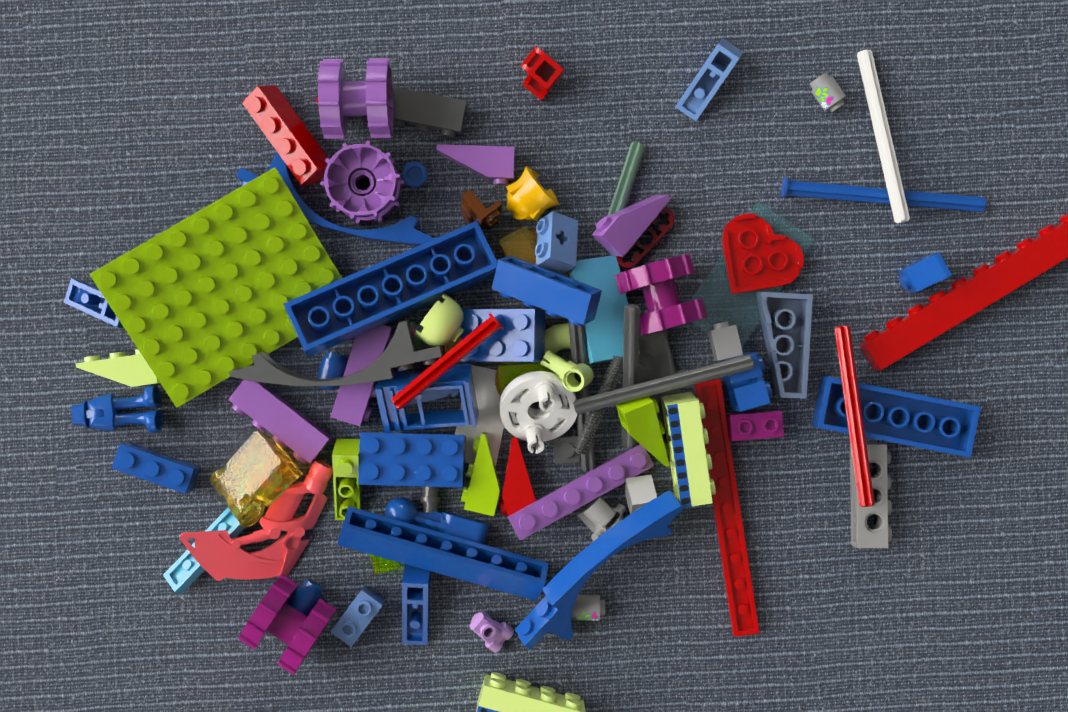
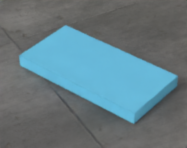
(604, 333)

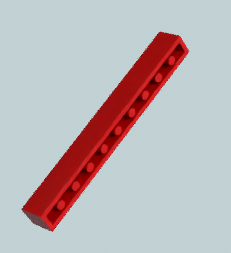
(967, 296)

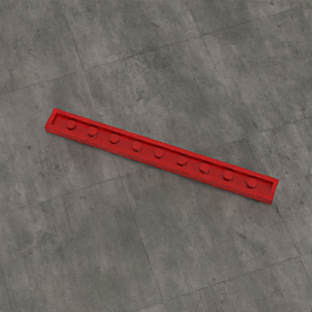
(728, 512)

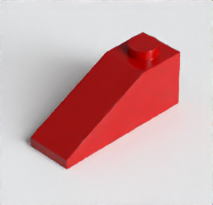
(517, 485)

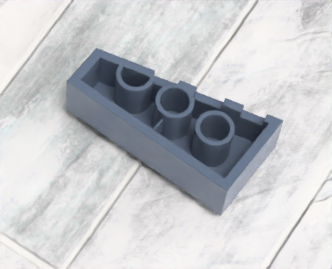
(787, 340)

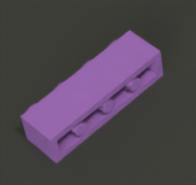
(354, 400)
(280, 419)

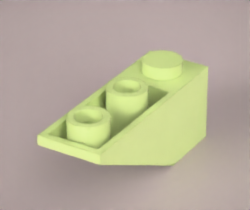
(124, 369)

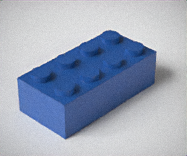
(412, 459)

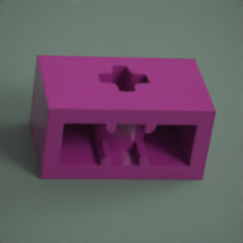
(755, 425)

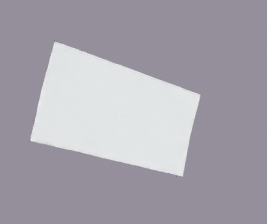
(489, 414)

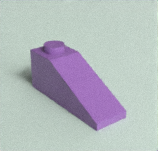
(489, 162)
(623, 228)

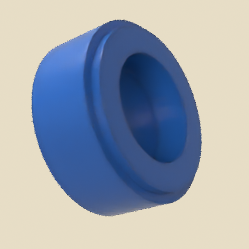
(414, 174)

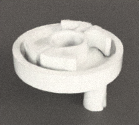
(537, 424)

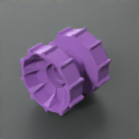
(346, 98)
(348, 168)

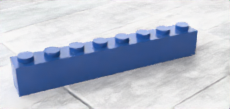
(443, 553)

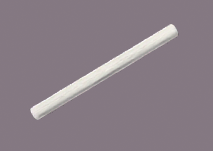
(883, 136)

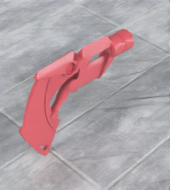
(226, 559)

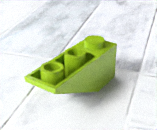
(642, 424)
(345, 476)
(484, 484)

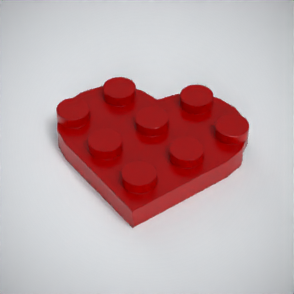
(758, 257)

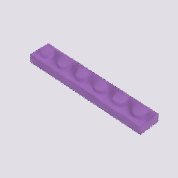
(580, 491)

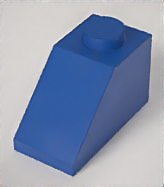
(924, 273)

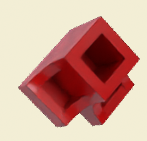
(542, 73)

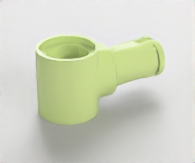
(566, 371)

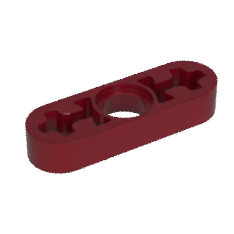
(662, 229)

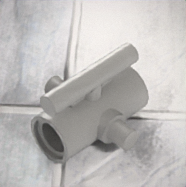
(600, 516)

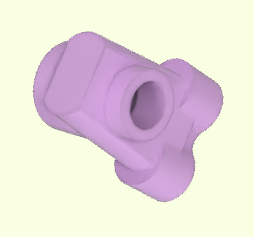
(491, 631)

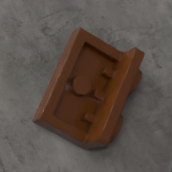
(474, 211)

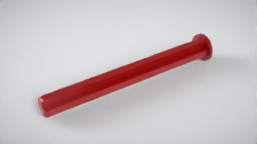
(446, 362)

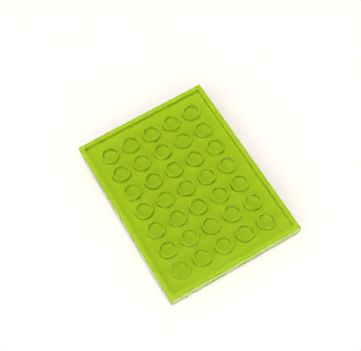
(217, 285)

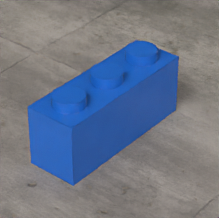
(156, 467)

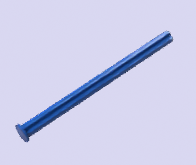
(880, 195)

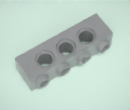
(880, 533)

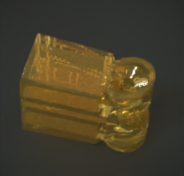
(255, 477)

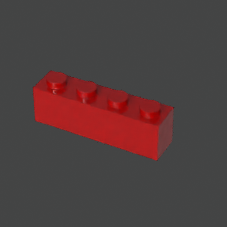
(287, 133)

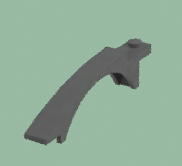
(399, 354)

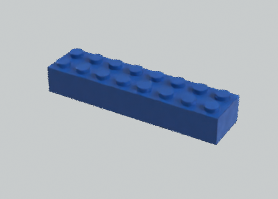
(391, 289)

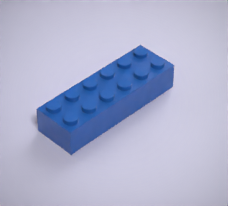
(900, 417)

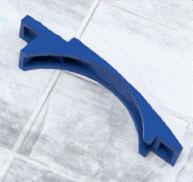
(400, 233)
(556, 608)

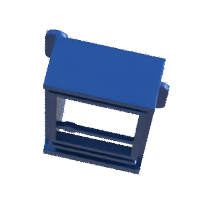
(457, 377)

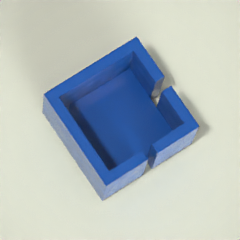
(747, 387)

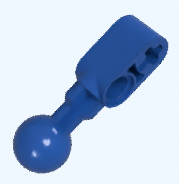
(446, 522)

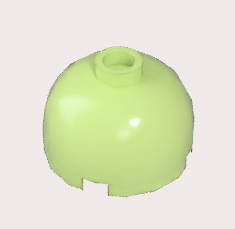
(442, 323)

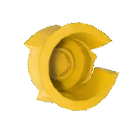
(528, 198)

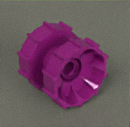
(661, 293)
(286, 624)

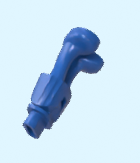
(105, 414)

